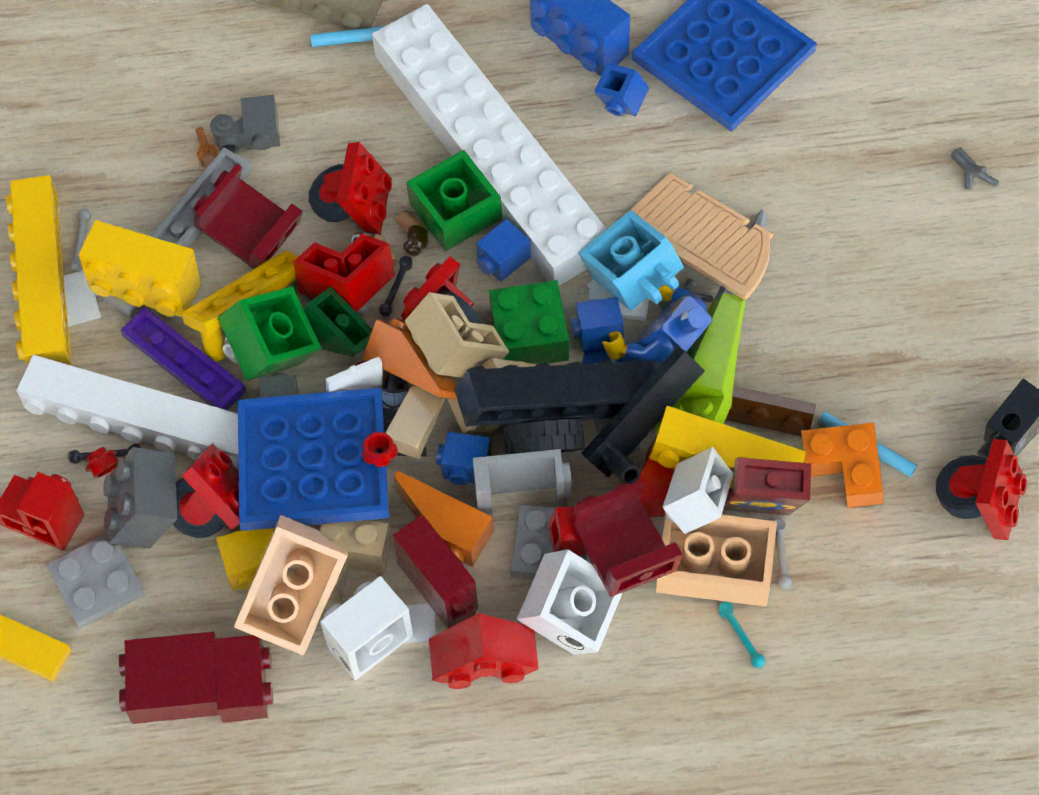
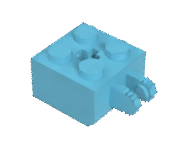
(632, 261)

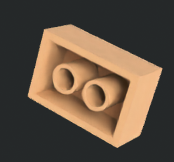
(722, 560)

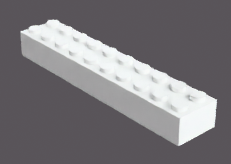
(474, 117)

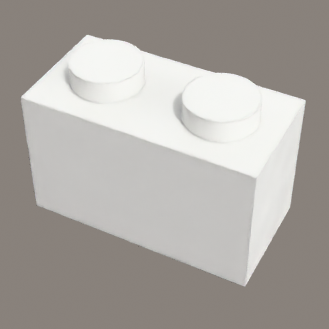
(698, 490)

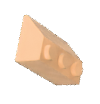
(291, 586)

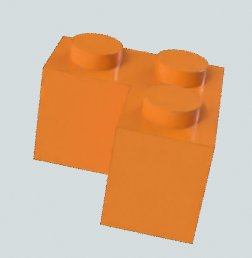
(850, 452)

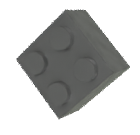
(141, 498)

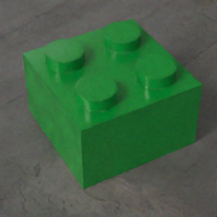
(454, 200)
(531, 322)
(269, 333)

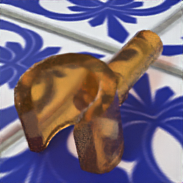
(205, 147)

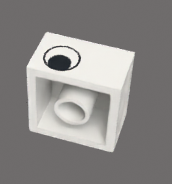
(569, 603)
(366, 627)

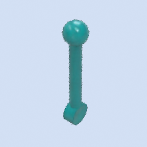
(726, 611)

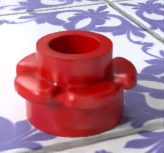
(375, 442)
(101, 462)

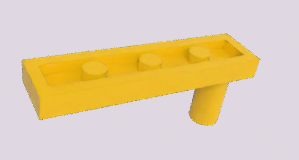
(204, 315)
(31, 649)

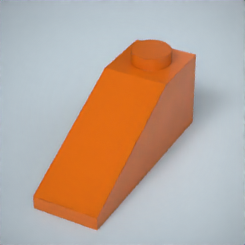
(404, 358)
(458, 524)

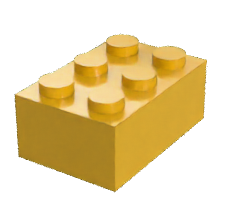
(139, 269)

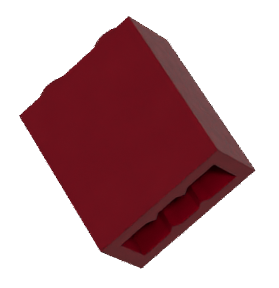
(436, 572)
(169, 677)

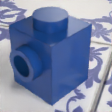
(621, 90)
(502, 250)
(596, 321)
(458, 454)

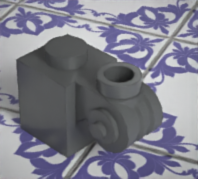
(255, 129)

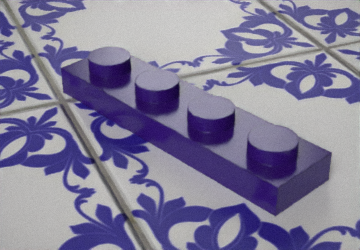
(183, 360)

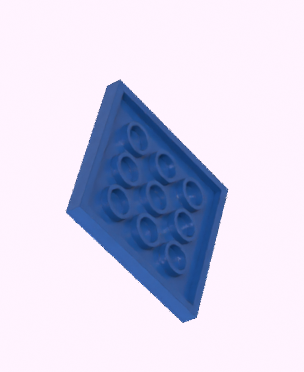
(724, 55)
(306, 459)

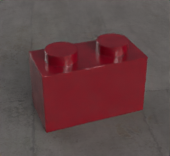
(242, 678)

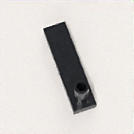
(640, 415)

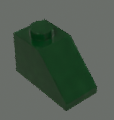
(337, 324)

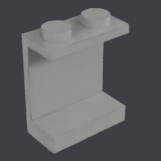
(521, 473)

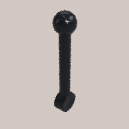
(405, 265)
(75, 456)

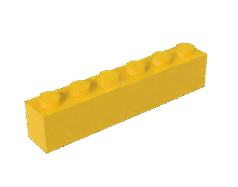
(39, 270)

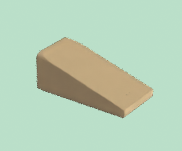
(414, 421)

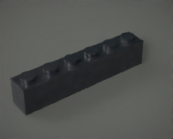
(548, 391)

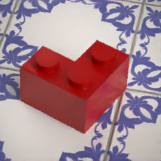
(353, 273)
(41, 509)
(482, 649)

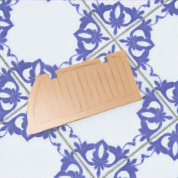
(708, 235)

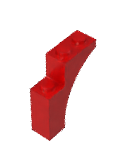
(656, 482)

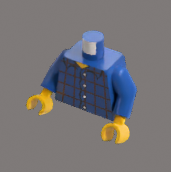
(675, 326)

